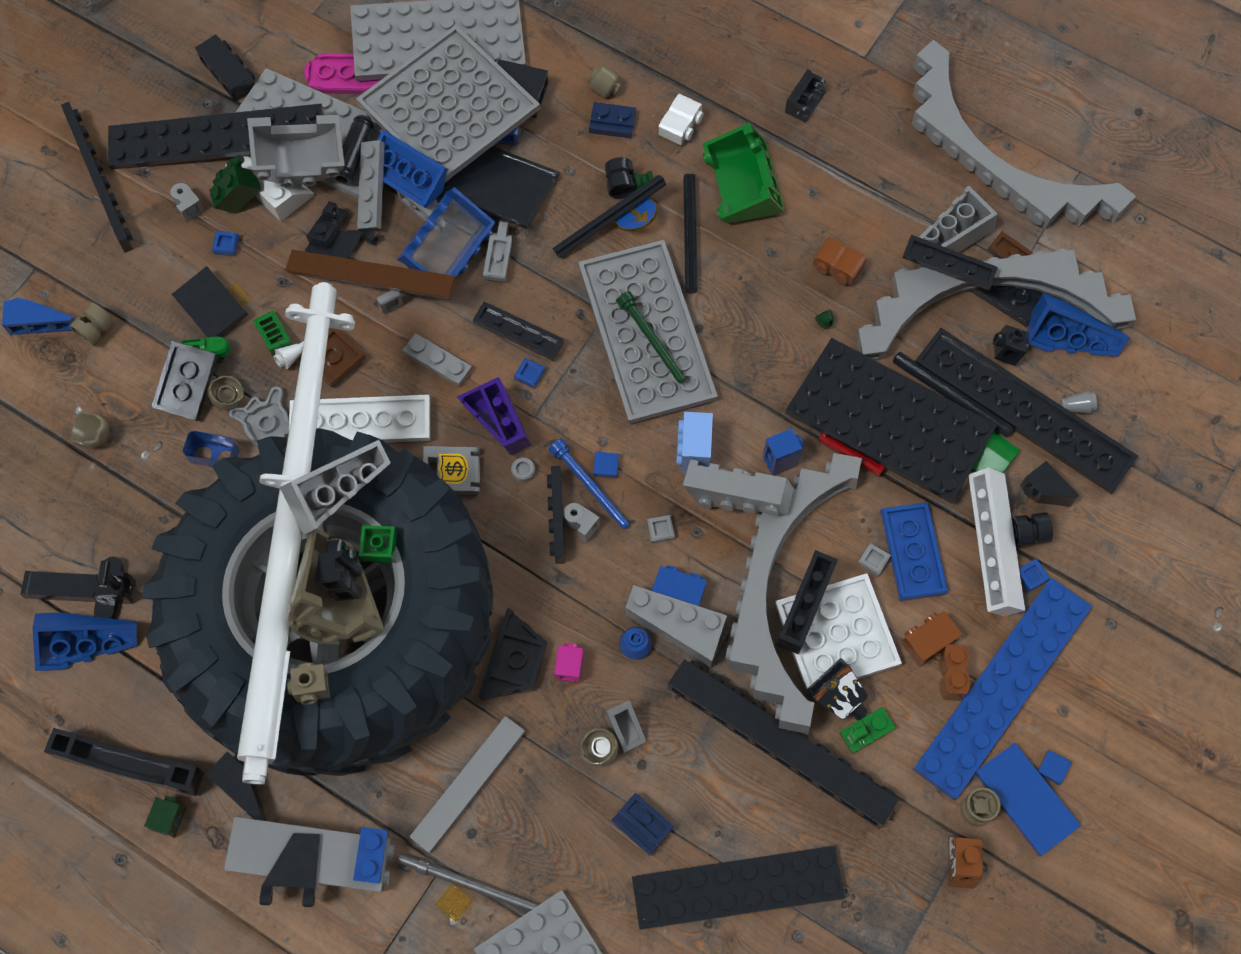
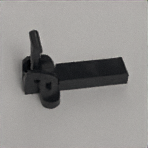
(104, 589)

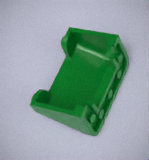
(743, 175)

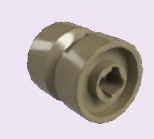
(91, 324)
(980, 807)

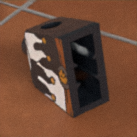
(840, 691)

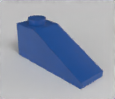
(29, 317)

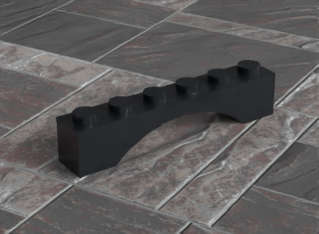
(124, 763)

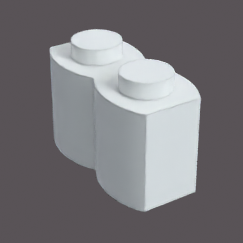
(680, 119)

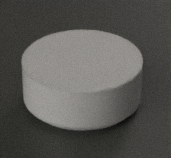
(523, 470)

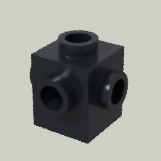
(1010, 345)

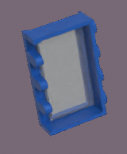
(448, 236)

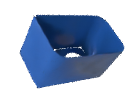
(199, 439)

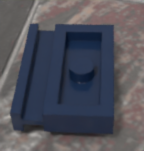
(612, 120)
(642, 824)

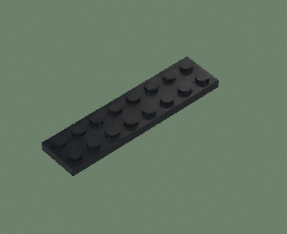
(737, 887)

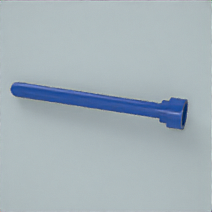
(560, 450)

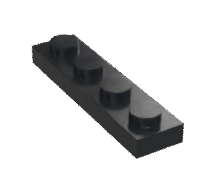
(950, 262)
(518, 331)
(556, 524)

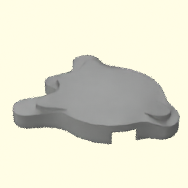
(263, 418)

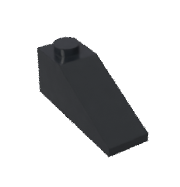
(228, 776)

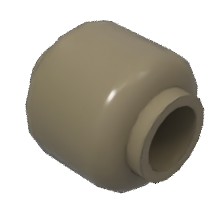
(604, 81)

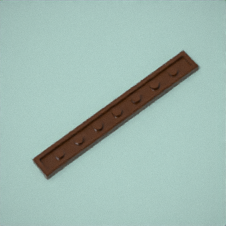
(371, 274)

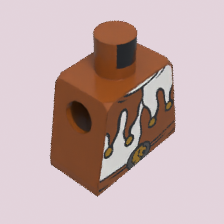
(964, 860)

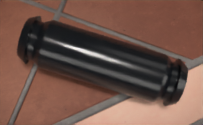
(359, 132)

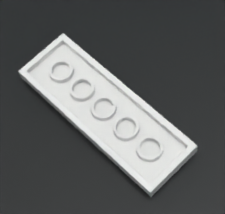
(384, 417)

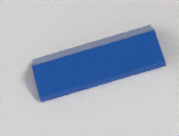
(411, 171)

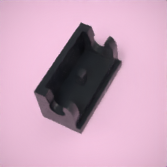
(805, 96)

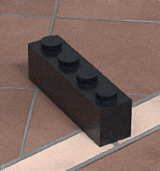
(807, 602)

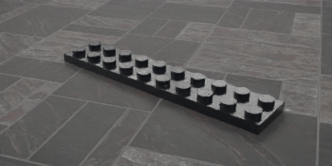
(195, 136)
(1028, 411)

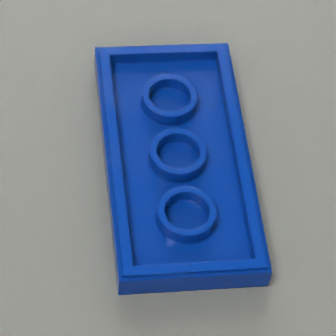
(913, 551)
(1027, 799)

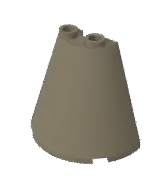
(317, 614)

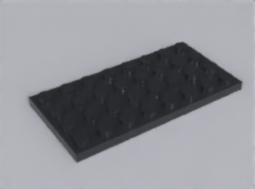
(891, 420)

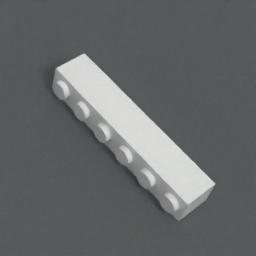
(996, 542)

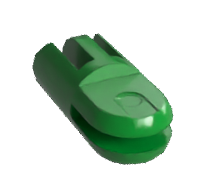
(216, 345)

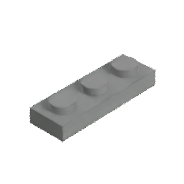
(437, 360)

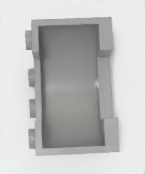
(296, 151)

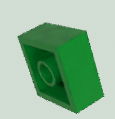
(377, 544)

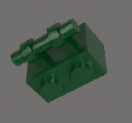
(234, 186)

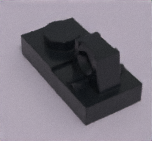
(327, 225)

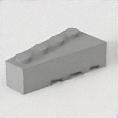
(963, 223)
(330, 486)
(737, 489)
(678, 622)

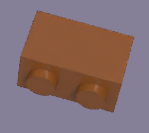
(930, 638)

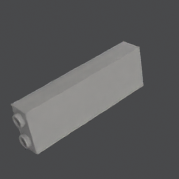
(258, 844)

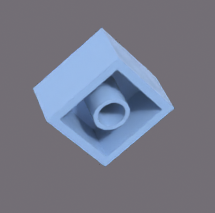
(694, 439)

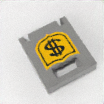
(456, 466)

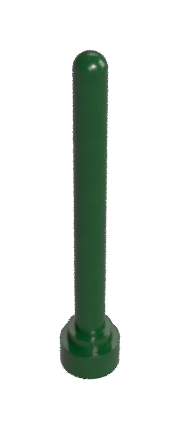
(627, 302)

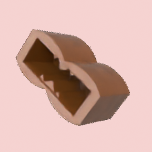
(839, 261)
(953, 666)

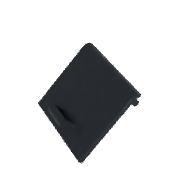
(505, 185)

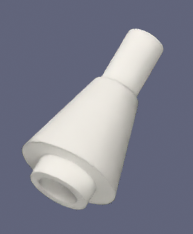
(288, 355)

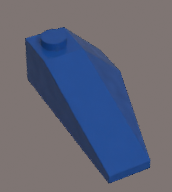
(1064, 327)
(73, 638)

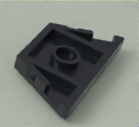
(514, 659)

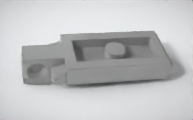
(498, 254)

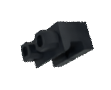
(338, 571)

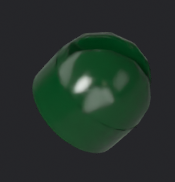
(825, 319)

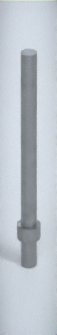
(425, 867)

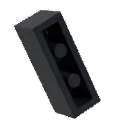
(226, 67)

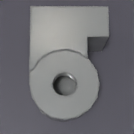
(186, 201)
(582, 519)

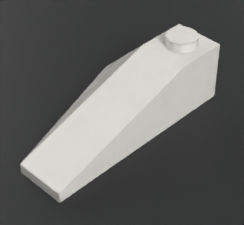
(278, 199)

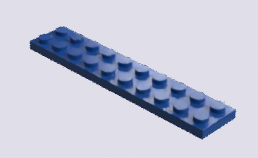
(1002, 689)

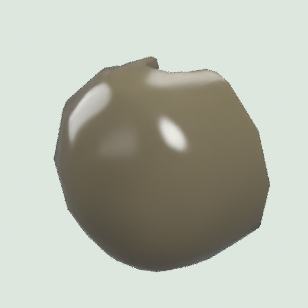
(225, 392)
(599, 747)

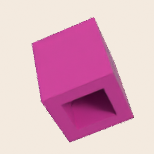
(569, 663)

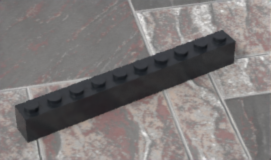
(785, 746)

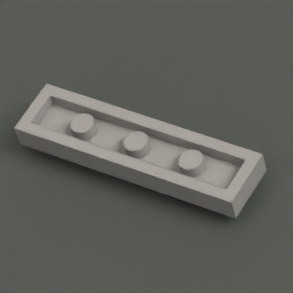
(370, 185)

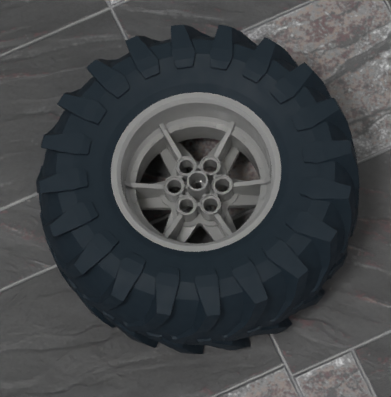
(385, 690)

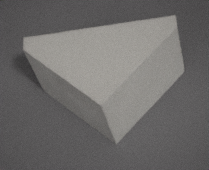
(625, 726)

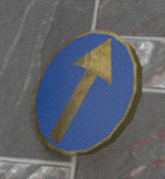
(638, 217)

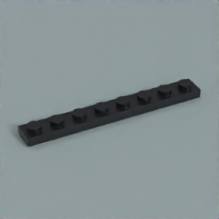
(101, 182)

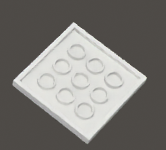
(845, 627)

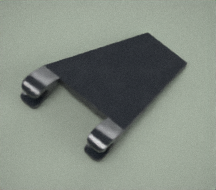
(344, 243)
(294, 869)

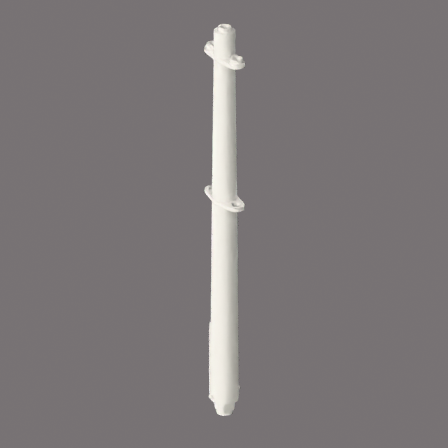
(270, 654)

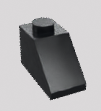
(1048, 487)

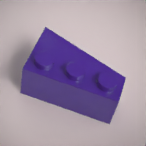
(496, 413)

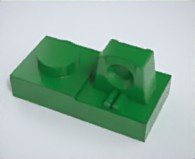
(867, 730)

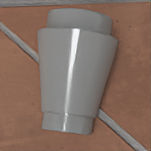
(1080, 403)

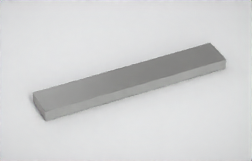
(467, 784)

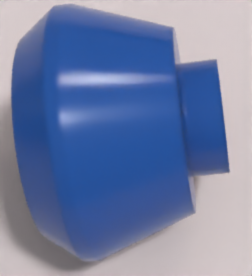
(632, 648)

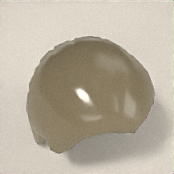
(90, 430)

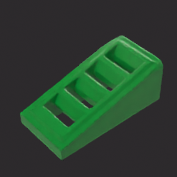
(279, 344)

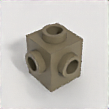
(308, 683)

